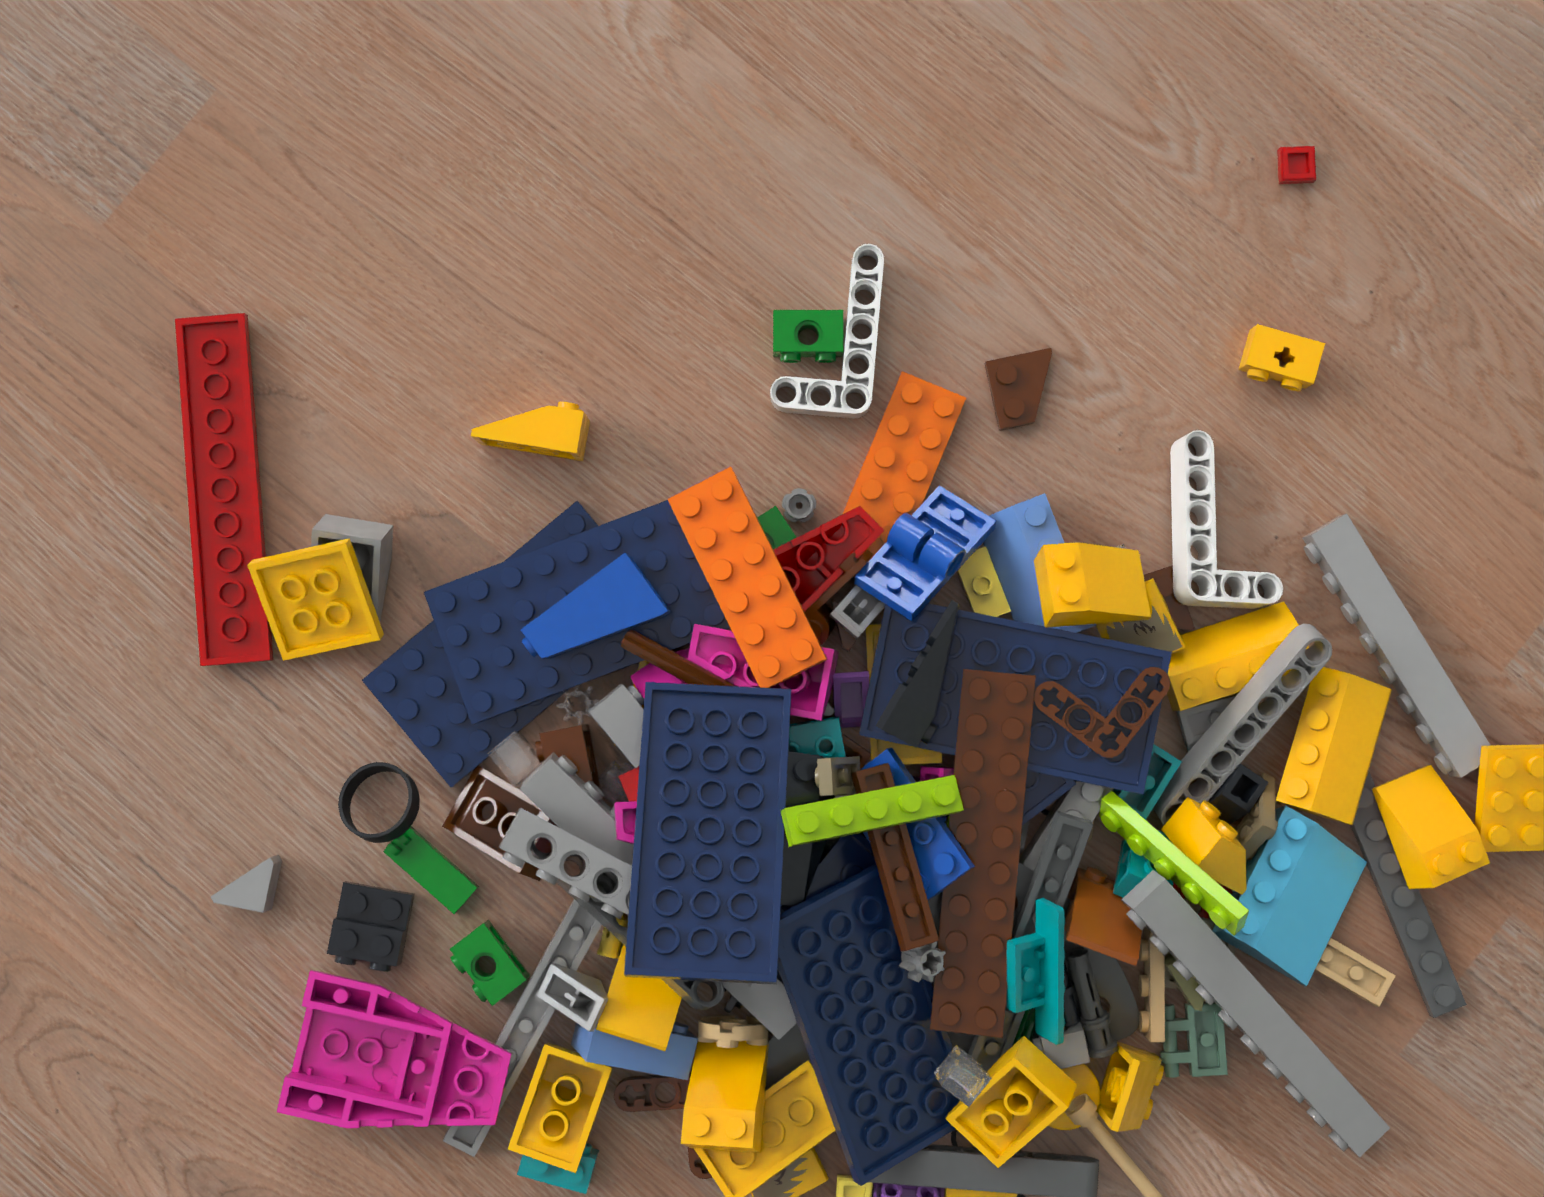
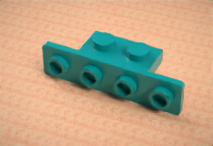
(1037, 972)

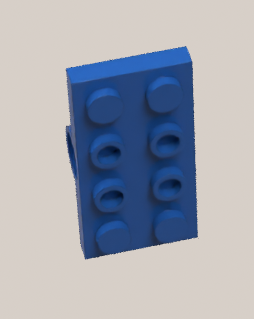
(924, 552)
(935, 848)

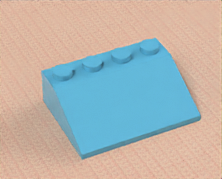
(1294, 895)

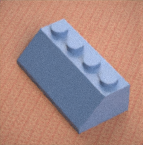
(1013, 547)

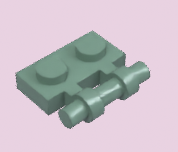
(1204, 1041)

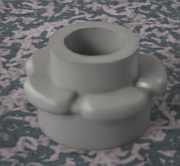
(799, 496)

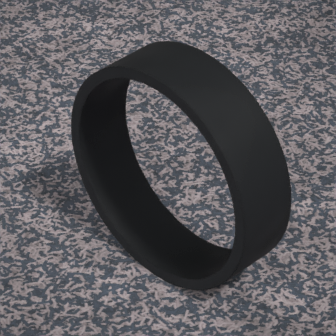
(352, 784)

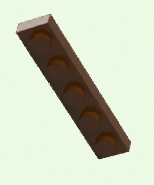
(898, 870)

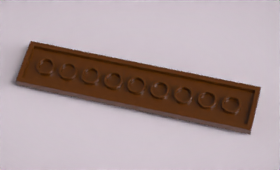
(981, 903)

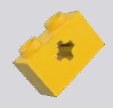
(1300, 353)

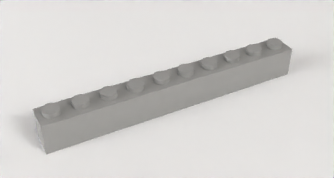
(583, 813)
(1255, 1012)

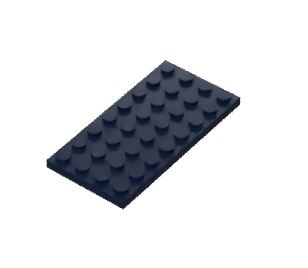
(486, 610)
(1085, 665)
(425, 698)
(709, 834)
(865, 1025)

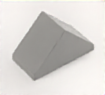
(857, 611)
(254, 889)
(574, 995)

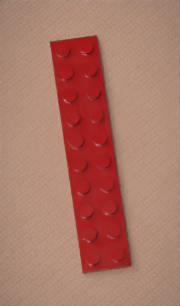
(222, 487)

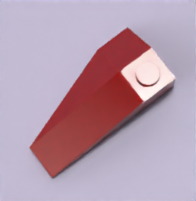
(815, 557)

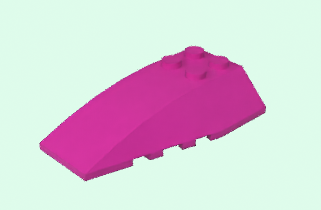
(388, 1062)

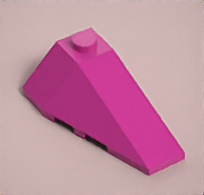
(721, 654)

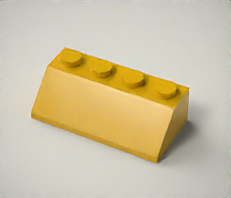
(1226, 655)
(1333, 745)

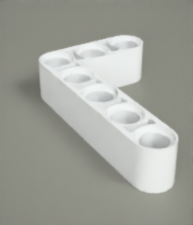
(853, 348)
(1203, 536)

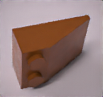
(1099, 917)

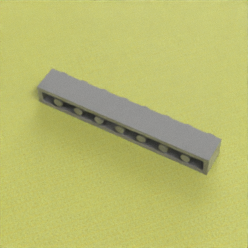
(1397, 645)

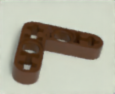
(1098, 723)
(677, 1102)

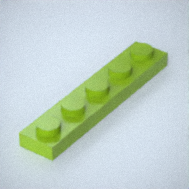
(871, 810)
(1173, 864)

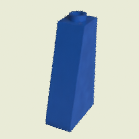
(600, 607)

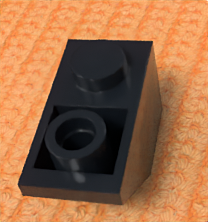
(1238, 794)

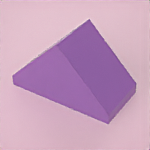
(850, 697)

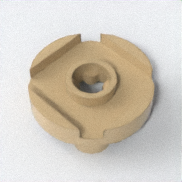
(728, 1031)

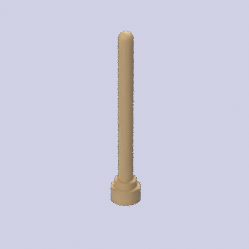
(1083, 1113)

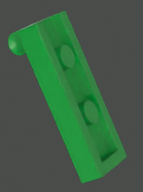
(431, 869)

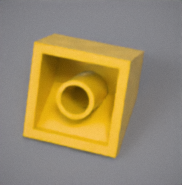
(1208, 843)

